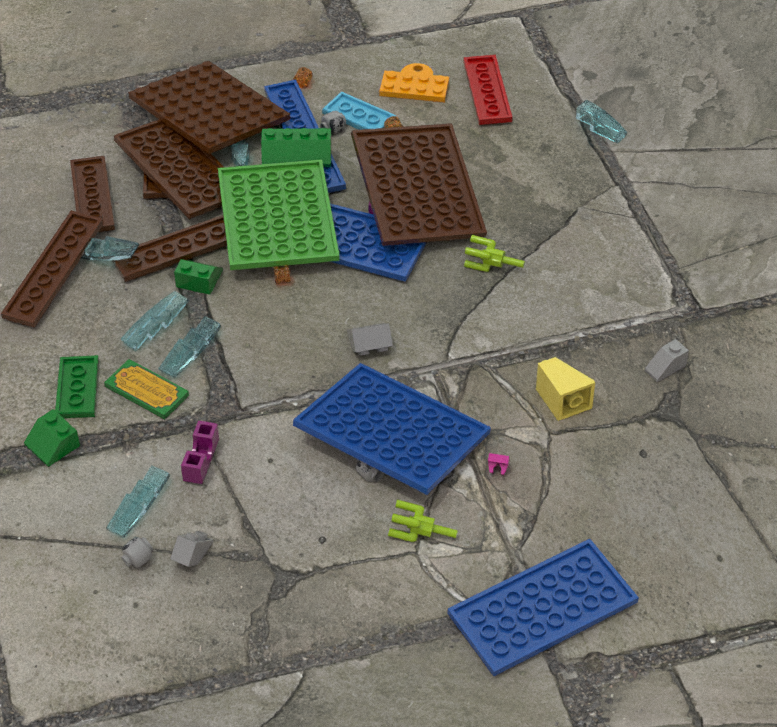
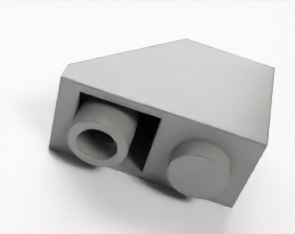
(191, 548)

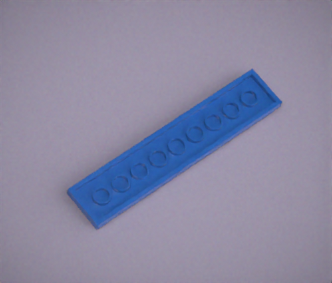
(291, 99)

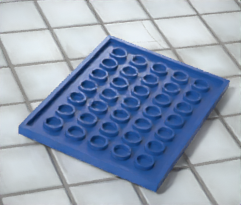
(392, 428)

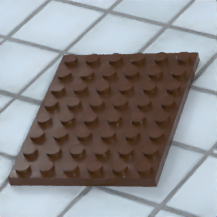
(209, 106)
(417, 184)

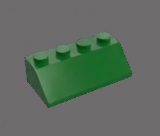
(296, 145)

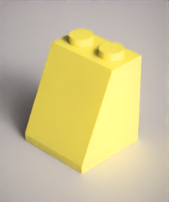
(564, 388)

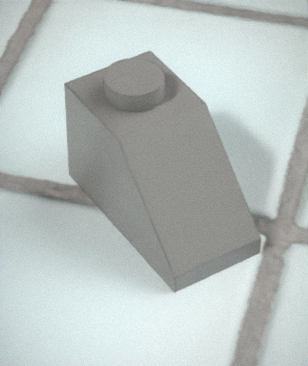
(667, 361)

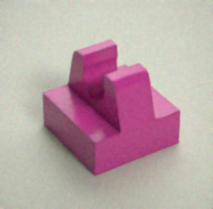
(501, 460)

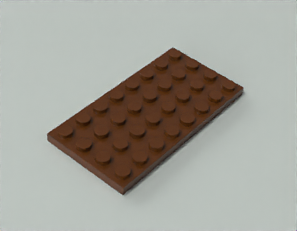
(175, 166)

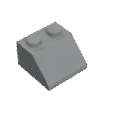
(369, 338)

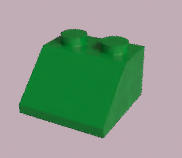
(197, 276)
(52, 438)

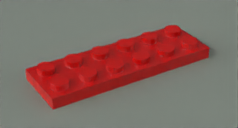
(487, 89)

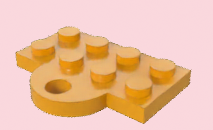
(416, 83)

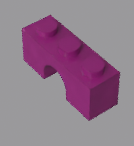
(198, 460)

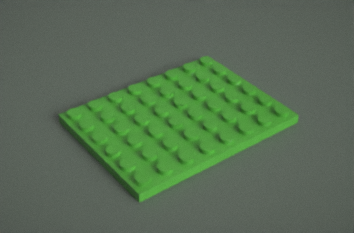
(277, 215)

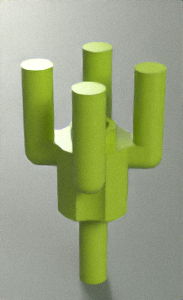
(489, 256)
(418, 524)

